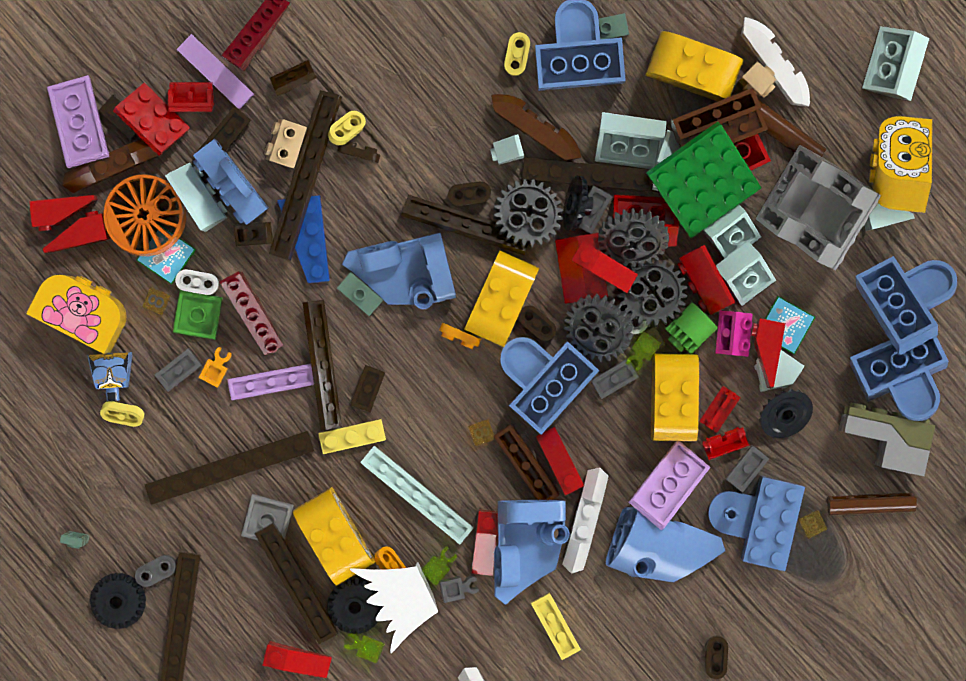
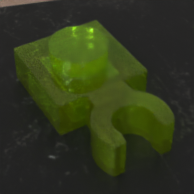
(644, 348)
(436, 567)
(367, 648)

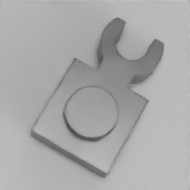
(454, 588)

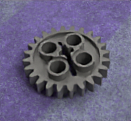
(530, 195)
(633, 237)
(668, 282)
(598, 327)

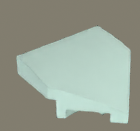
(787, 372)

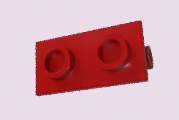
(719, 409)
(721, 445)

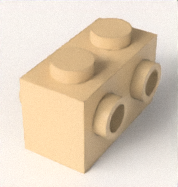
(760, 79)
(289, 144)

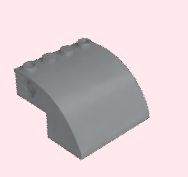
(818, 207)

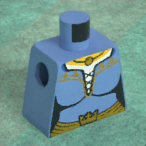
(111, 372)

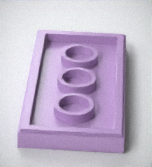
(78, 121)
(669, 484)

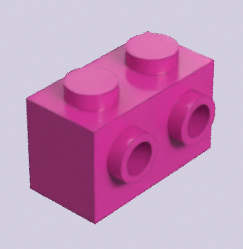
(734, 333)

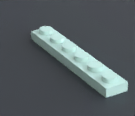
(417, 495)

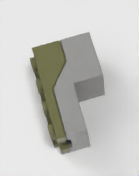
(902, 443)

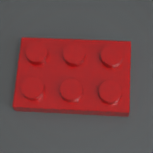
(151, 119)

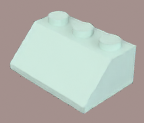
(895, 63)
(629, 140)
(197, 196)

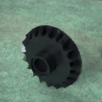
(576, 204)
(786, 414)
(127, 590)
(339, 610)

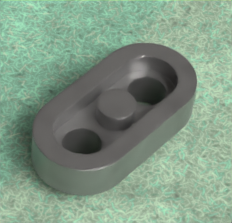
(155, 571)

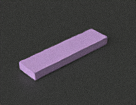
(215, 71)
(270, 382)

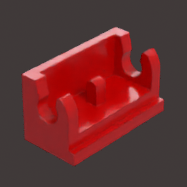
(190, 97)

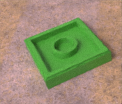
(197, 314)

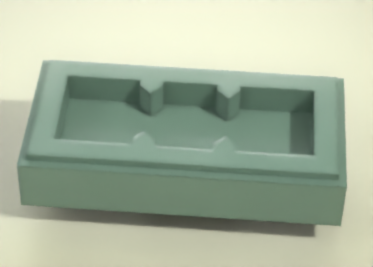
(613, 26)
(360, 294)
(74, 539)

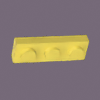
(352, 436)
(555, 626)

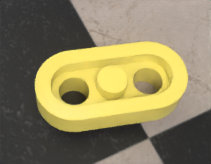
(517, 54)
(345, 129)
(122, 413)

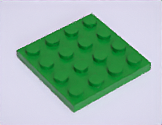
(704, 179)

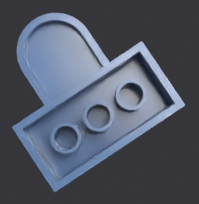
(579, 54)
(230, 181)
(904, 299)
(903, 376)
(546, 380)
(763, 520)

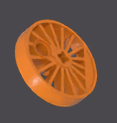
(137, 223)

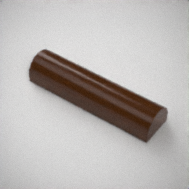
(787, 133)
(525, 464)
(871, 503)

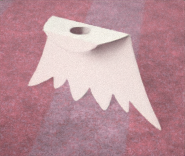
(404, 596)

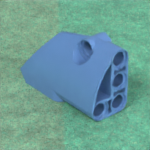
(405, 270)
(527, 543)
(661, 553)

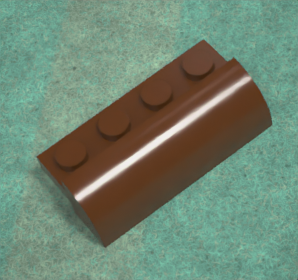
(737, 114)

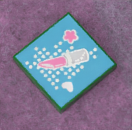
(170, 262)
(796, 322)

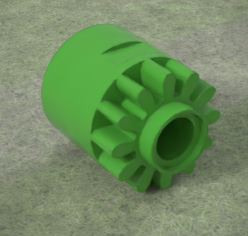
(690, 329)

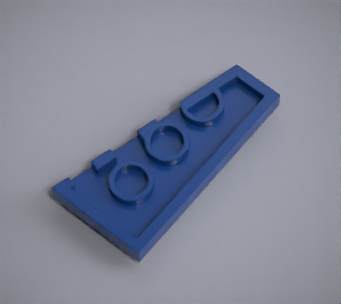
(312, 243)

